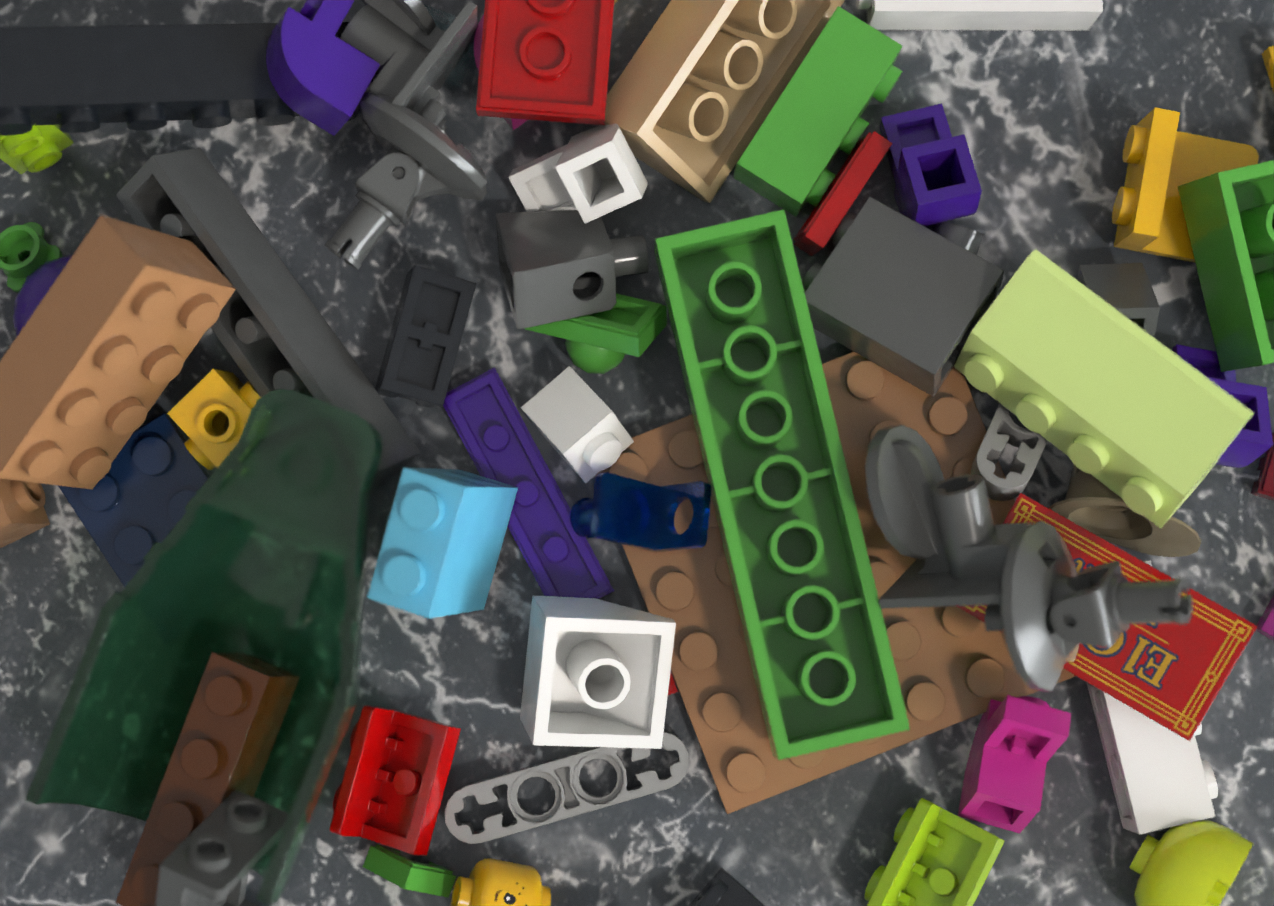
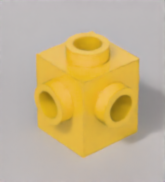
(214, 416)

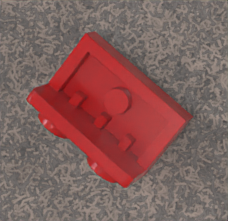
(394, 779)

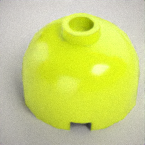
(1189, 865)

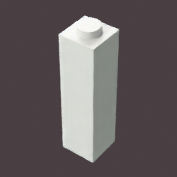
(981, 14)

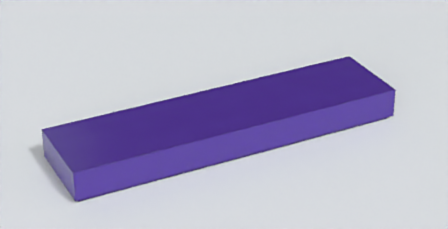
(540, 515)

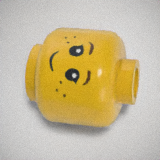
(501, 884)

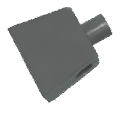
(562, 266)

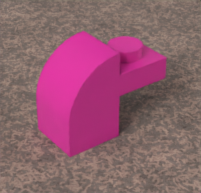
(1010, 760)

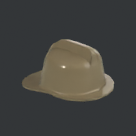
(1107, 516)

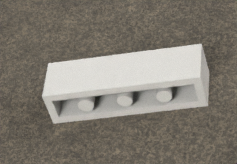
(1152, 769)

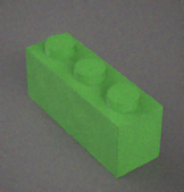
(820, 113)

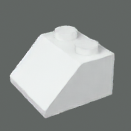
(595, 674)

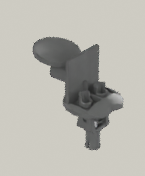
(406, 119)
(1012, 568)

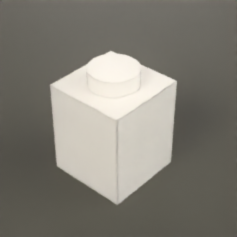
(578, 424)

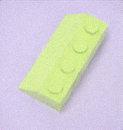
(1100, 389)

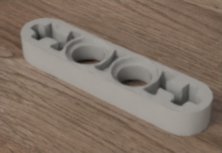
(569, 793)

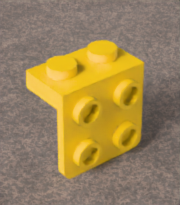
(1158, 161)

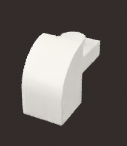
(586, 175)

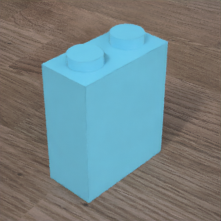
(442, 542)

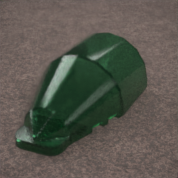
(253, 568)

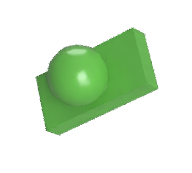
(603, 338)

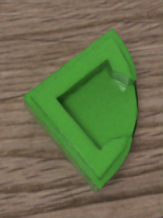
(409, 874)

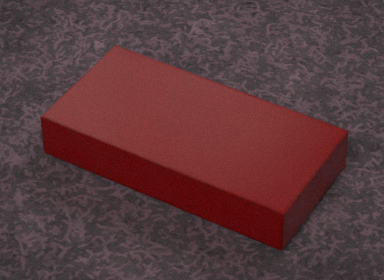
(842, 193)

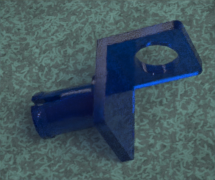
(642, 513)

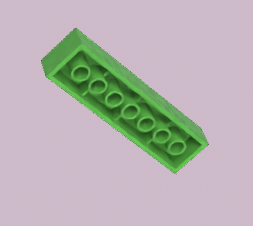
(780, 486)

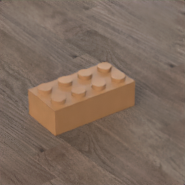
(102, 351)

